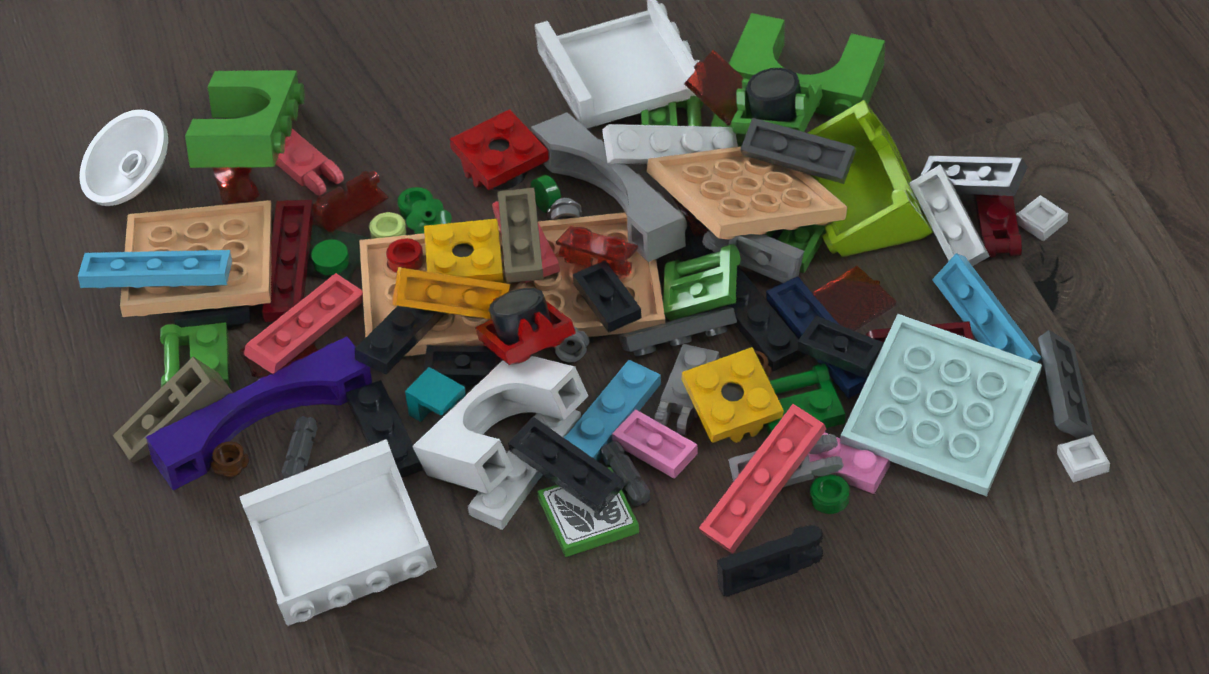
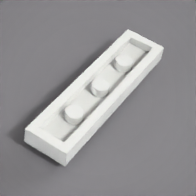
(641, 142)
(507, 497)

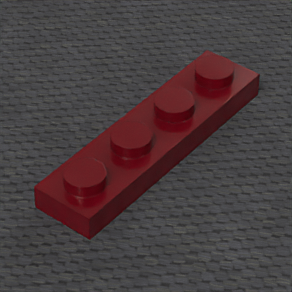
(289, 256)

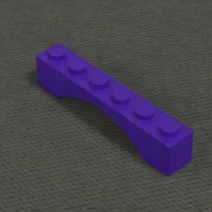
(187, 446)

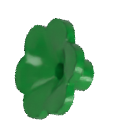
(420, 209)

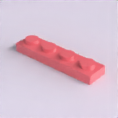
(303, 323)
(762, 478)

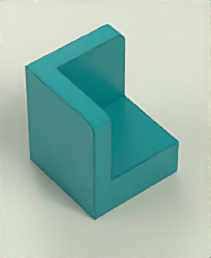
(432, 393)

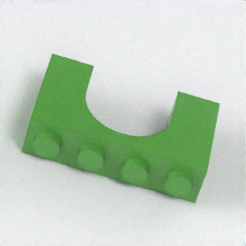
(842, 85)
(262, 114)

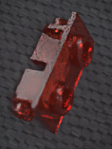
(235, 185)
(341, 207)
(581, 245)

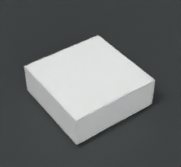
(1041, 218)
(1083, 458)

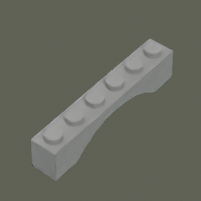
(577, 153)

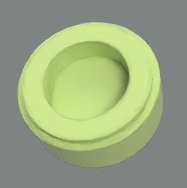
(387, 225)

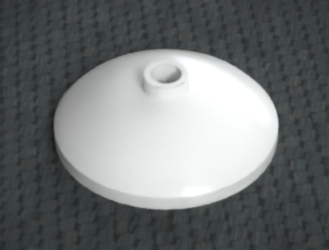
(124, 158)

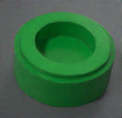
(545, 192)
(409, 196)
(330, 257)
(829, 494)

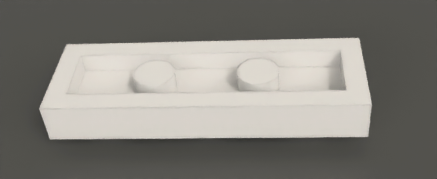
(948, 216)

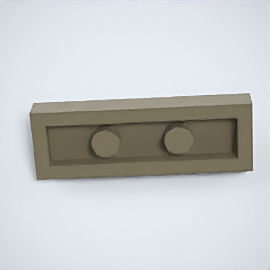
(520, 235)

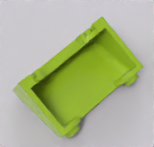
(876, 190)

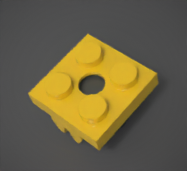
(465, 249)
(732, 396)

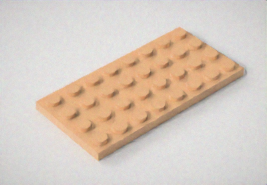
(558, 288)

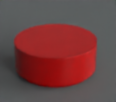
(405, 254)

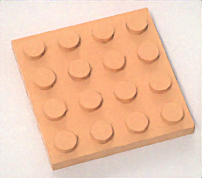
(744, 194)
(233, 227)

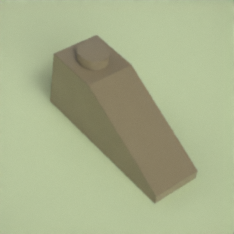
(184, 393)

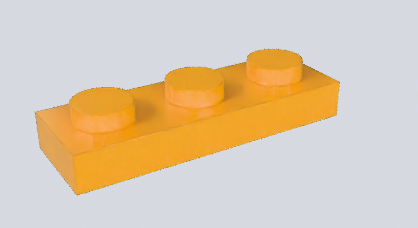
(446, 292)

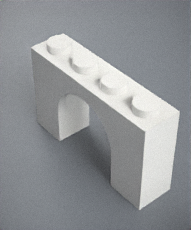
(456, 444)

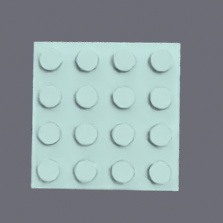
(941, 404)

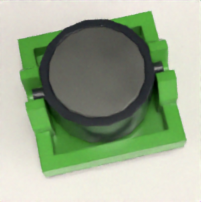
(776, 98)

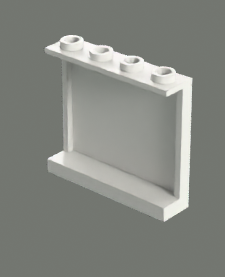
(619, 65)
(337, 532)

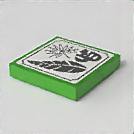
(582, 528)

